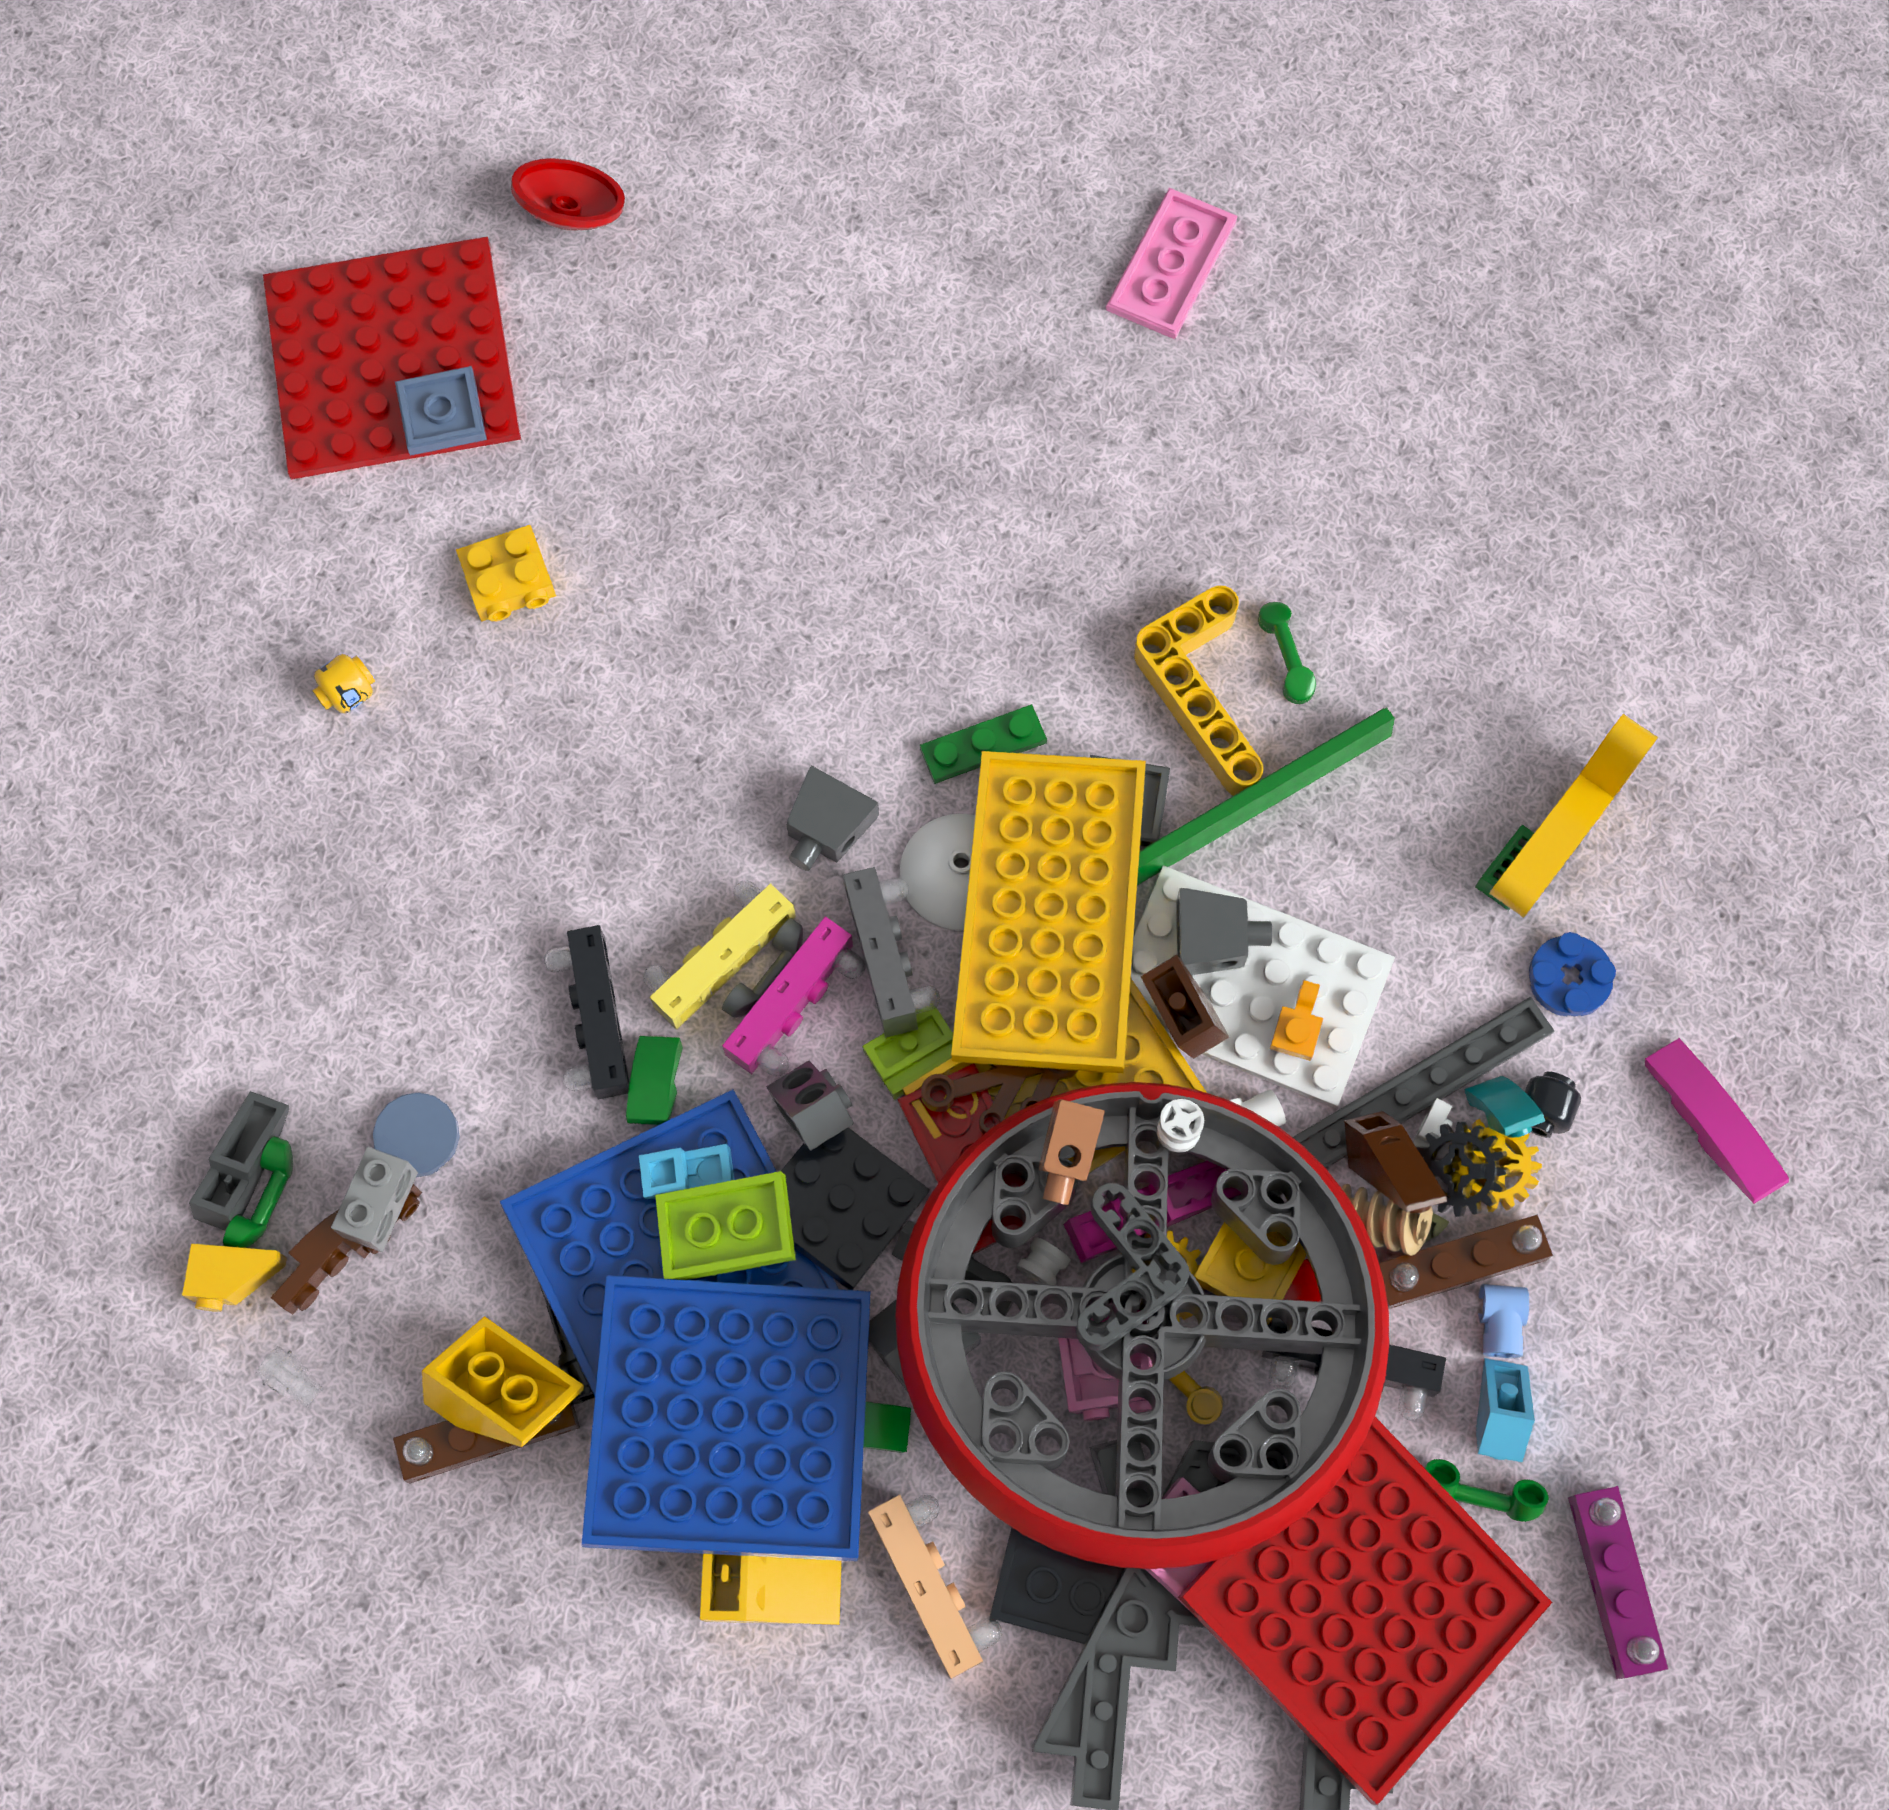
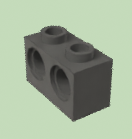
(812, 1104)

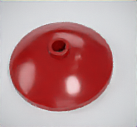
(567, 194)

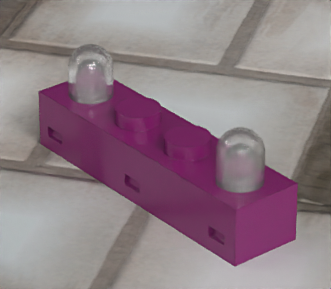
(1617, 1583)

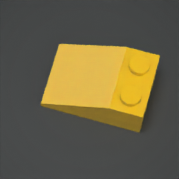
(496, 1385)

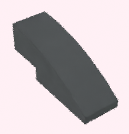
(237, 1160)

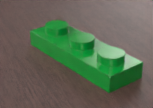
(963, 749)

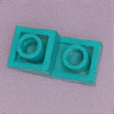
(1505, 1106)

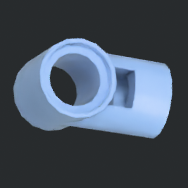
(1503, 1317)

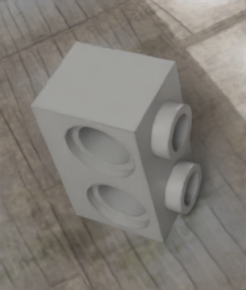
(374, 1199)

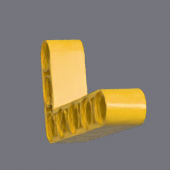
(1194, 690)
(1573, 815)

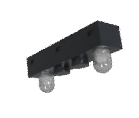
(598, 1010)
(1409, 1370)

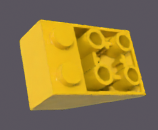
(770, 1590)

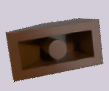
(1184, 1008)

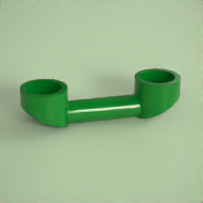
(1300, 680)
(279, 1160)
(1524, 1504)

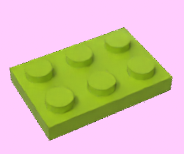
(725, 1227)

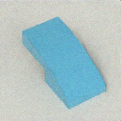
(682, 1170)

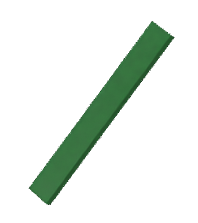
(1264, 794)

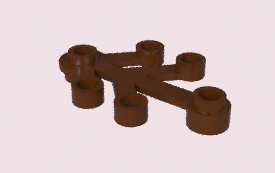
(1008, 1076)

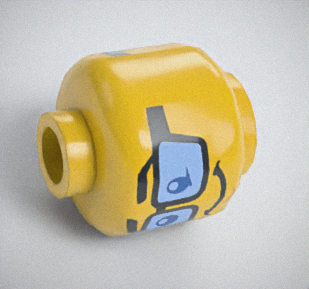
(343, 683)

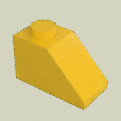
(227, 1274)

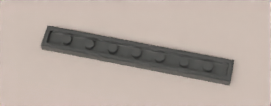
(1432, 1078)

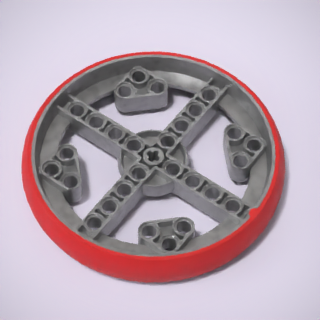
(1020, 1482)

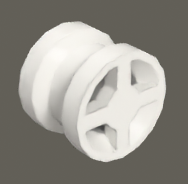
(1184, 1116)
(1043, 1262)

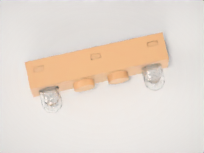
(933, 1600)

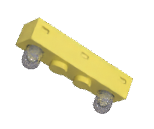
(721, 957)

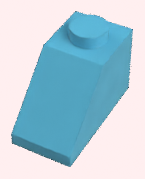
(1504, 1411)

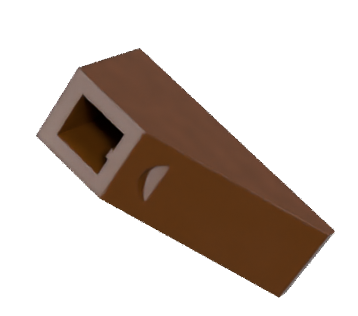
(1390, 1162)

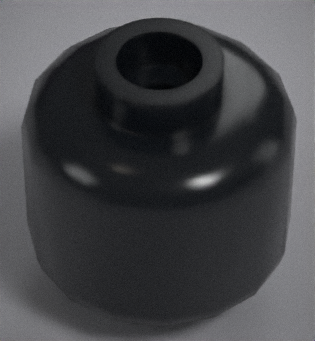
(1557, 1101)

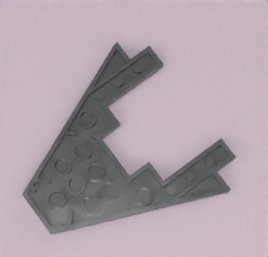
(1143, 1631)

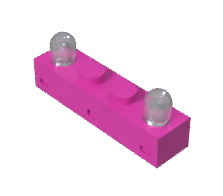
(783, 1001)

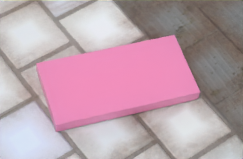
(1171, 263)

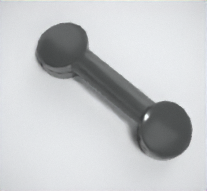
(742, 998)

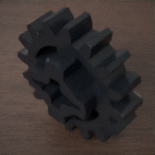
(1462, 1150)

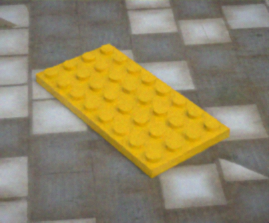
(1050, 913)

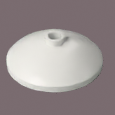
(928, 867)

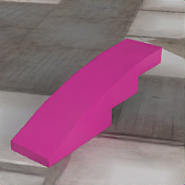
(1717, 1120)
(1187, 1195)

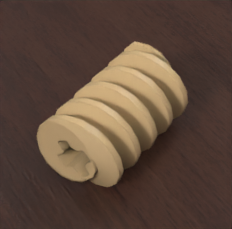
(1389, 1223)

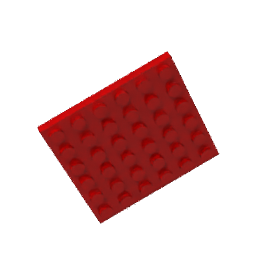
(376, 320)
(1371, 1613)

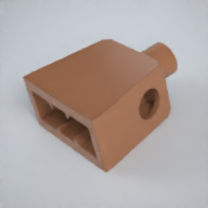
(1074, 1127)

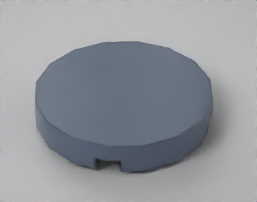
(418, 1131)

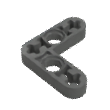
(1142, 1280)

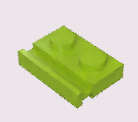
(910, 1054)

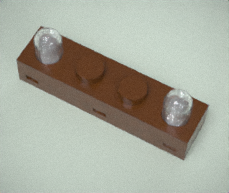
(1465, 1261)
(448, 1447)

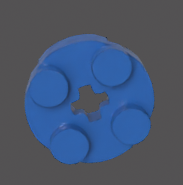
(1569, 952)

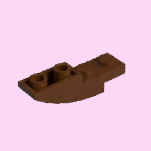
(324, 1254)

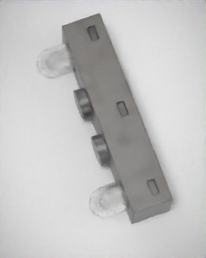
(883, 962)

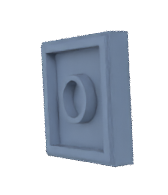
(440, 410)

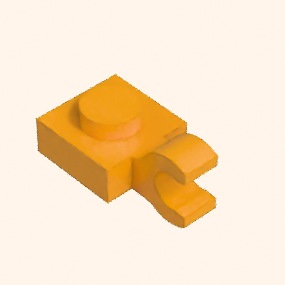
(1296, 1028)

